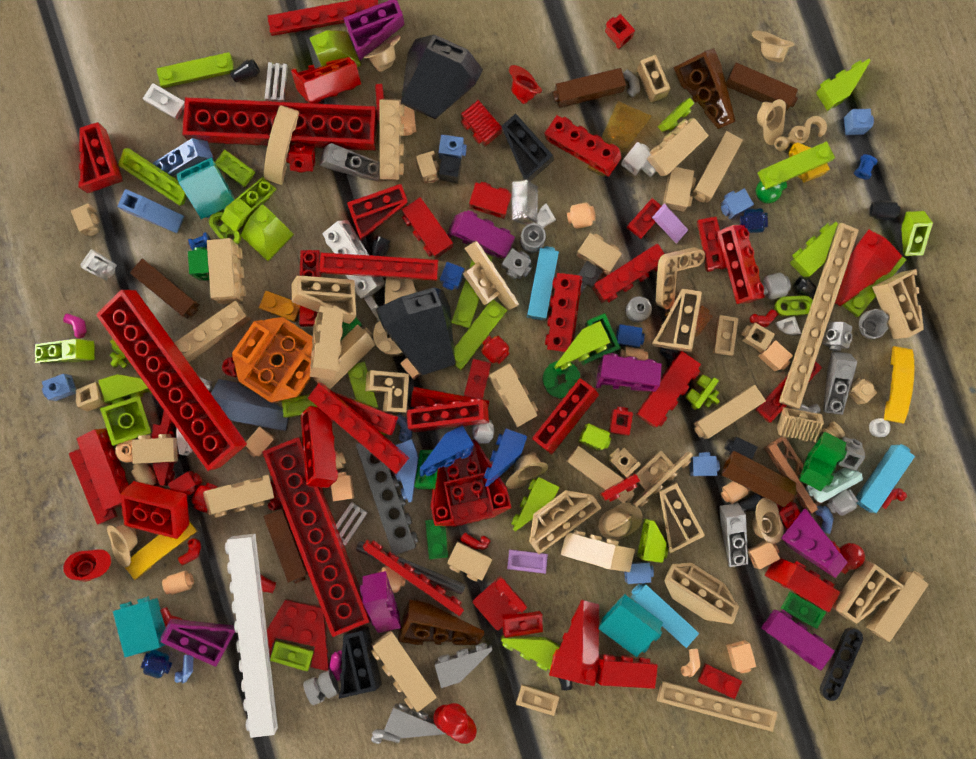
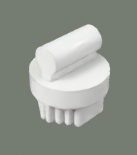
(483, 432)

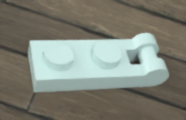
(842, 480)

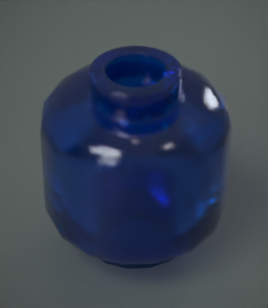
(755, 220)
(156, 664)

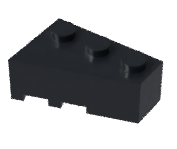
(527, 149)
(359, 666)

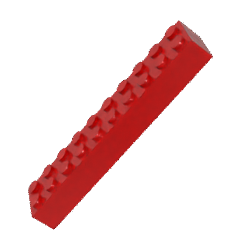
(252, 122)
(171, 379)
(317, 538)

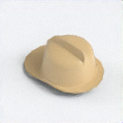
(772, 47)
(384, 55)
(771, 119)
(525, 470)
(620, 521)
(767, 521)
(122, 540)

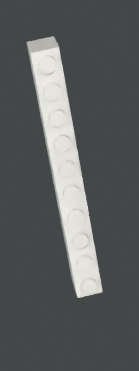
(252, 635)

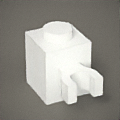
(637, 160)

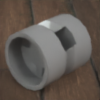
(532, 238)
(321, 687)

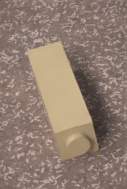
(716, 167)
(354, 348)
(729, 412)
(597, 472)
(899, 605)

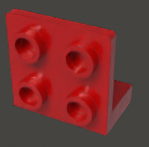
(499, 601)

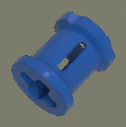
(865, 167)
(200, 241)

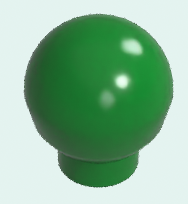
(770, 195)

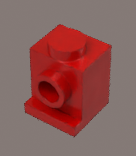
(622, 25)
(623, 429)
(186, 483)

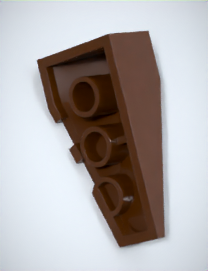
(707, 85)
(430, 624)

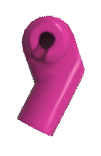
(78, 325)
(335, 664)

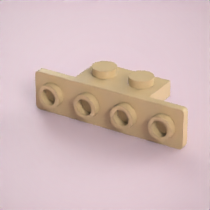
(486, 279)
(656, 472)

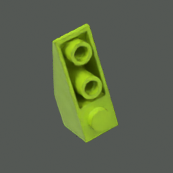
(839, 89)
(240, 209)
(815, 253)
(588, 340)
(65, 351)
(122, 387)
(541, 494)
(535, 648)

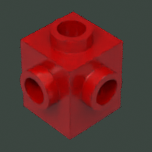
(301, 158)

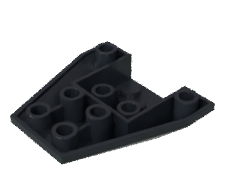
(437, 75)
(421, 329)

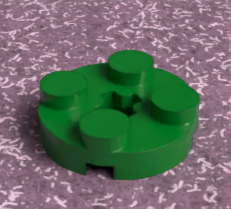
(551, 382)

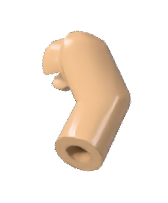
(693, 665)

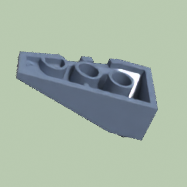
(247, 406)

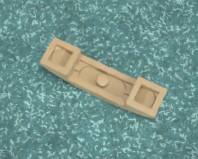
(279, 143)

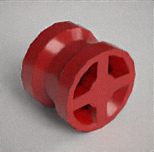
(228, 367)

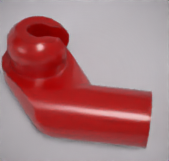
(895, 494)
(275, 502)

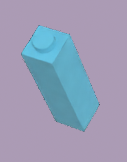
(542, 283)
(884, 478)
(660, 609)

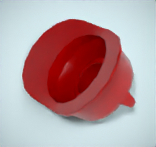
(523, 84)
(87, 565)
(455, 723)

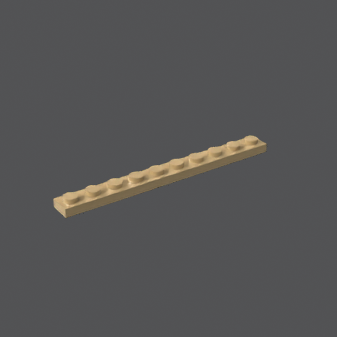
(818, 316)

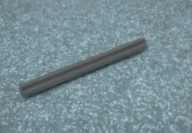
(435, 577)

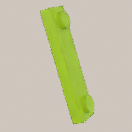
(195, 70)
(796, 165)
(152, 176)
(866, 296)
(467, 304)
(478, 333)
(358, 381)

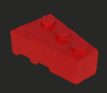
(326, 80)
(97, 159)

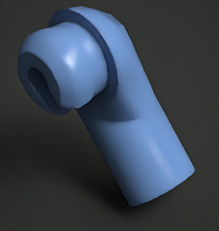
(405, 433)
(827, 518)
(187, 670)

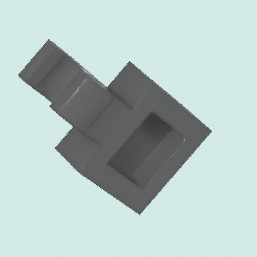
(590, 275)

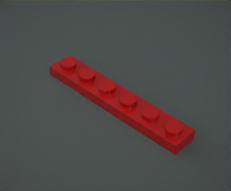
(316, 16)
(378, 266)
(358, 428)
(408, 573)

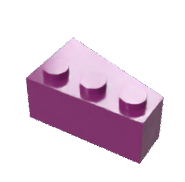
(373, 26)
(471, 229)
(628, 372)
(812, 543)
(380, 602)
(198, 639)
(798, 639)

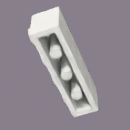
(344, 240)

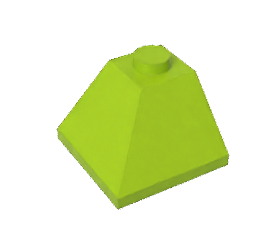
(333, 46)
(266, 232)
(125, 420)
(652, 544)

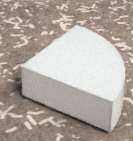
(545, 216)
(373, 306)
(789, 326)

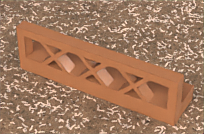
(785, 470)

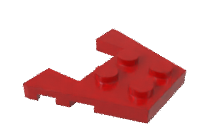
(303, 625)

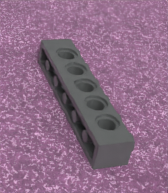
(397, 544)

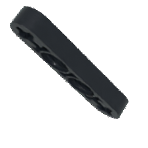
(837, 662)

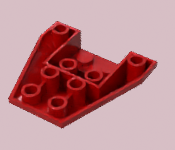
(462, 494)

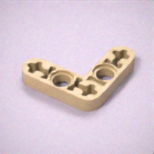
(668, 267)

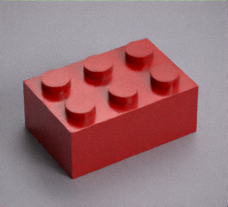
(155, 509)

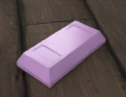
(670, 223)
(527, 561)

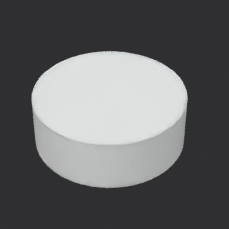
(879, 427)

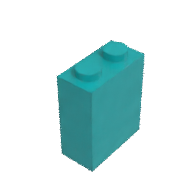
(205, 188)
(139, 626)
(631, 626)

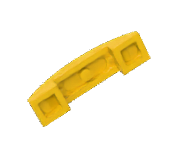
(901, 385)
(156, 550)

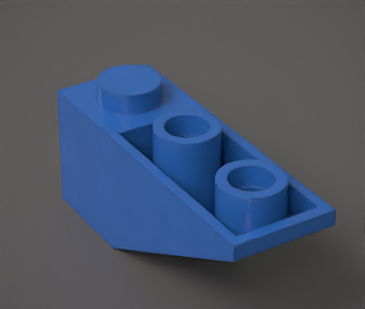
(450, 447)
(509, 450)

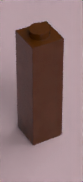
(760, 86)
(589, 88)
(165, 289)
(759, 479)
(286, 546)

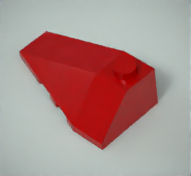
(867, 263)
(579, 652)

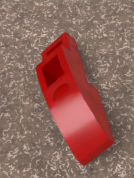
(309, 267)
(164, 470)

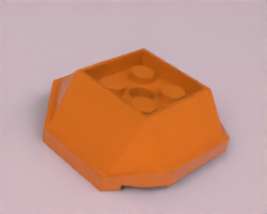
(256, 357)

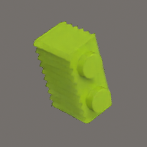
(594, 437)

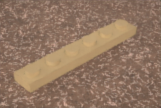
(717, 706)

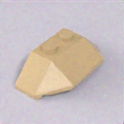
(560, 518)
(701, 593)

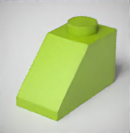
(915, 232)

